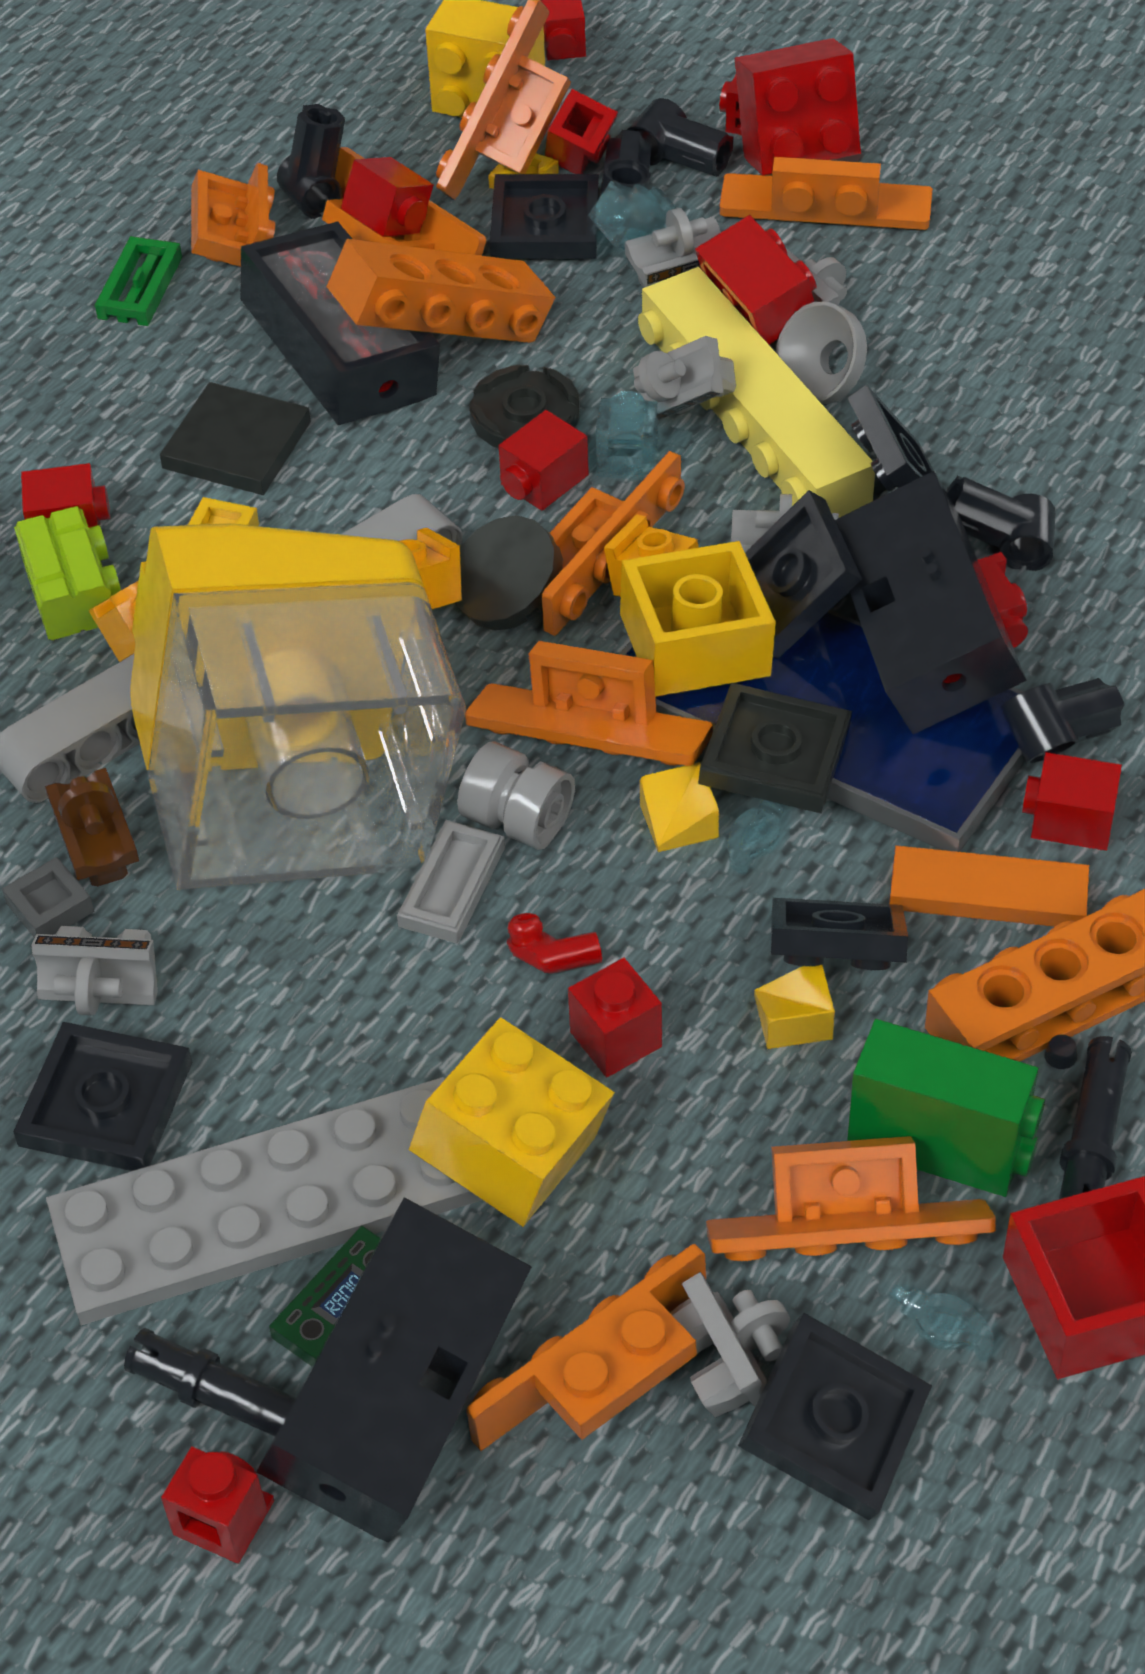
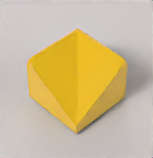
(678, 808)
(796, 1008)

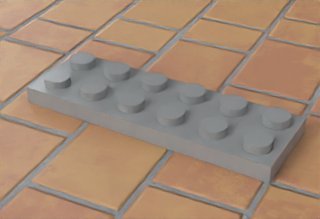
(246, 1204)

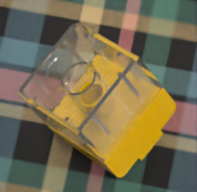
(290, 703)

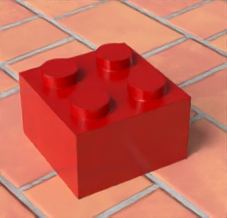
(798, 103)
(1083, 1275)

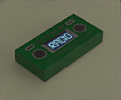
(314, 1311)

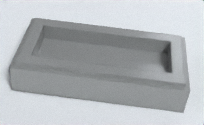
(451, 881)

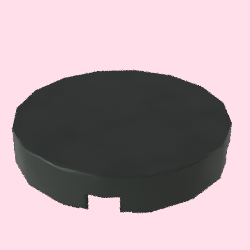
(516, 385)
(506, 571)

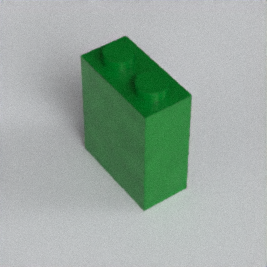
(959, 1104)

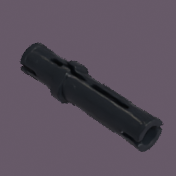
(1089, 1154)
(206, 1381)

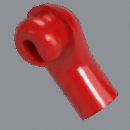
(548, 953)

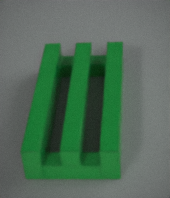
(108, 303)

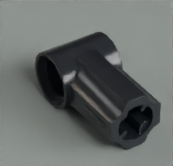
(681, 139)
(627, 160)
(310, 169)
(1017, 524)
(1060, 718)

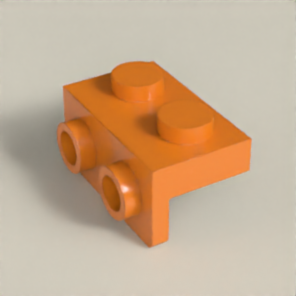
(230, 214)

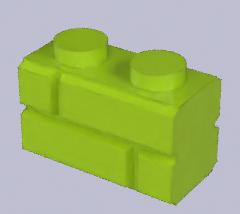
(66, 569)

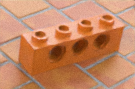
(439, 291)
(1048, 986)

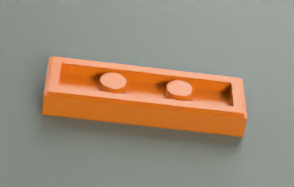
(989, 886)

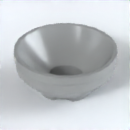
(807, 344)

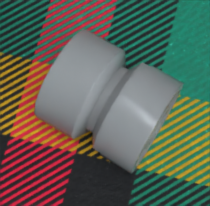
(507, 792)

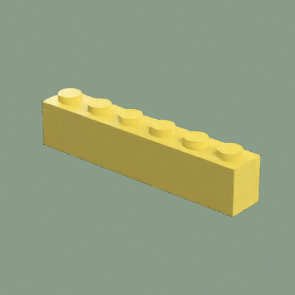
(771, 407)

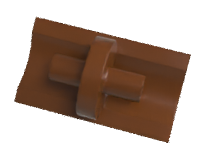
(93, 827)

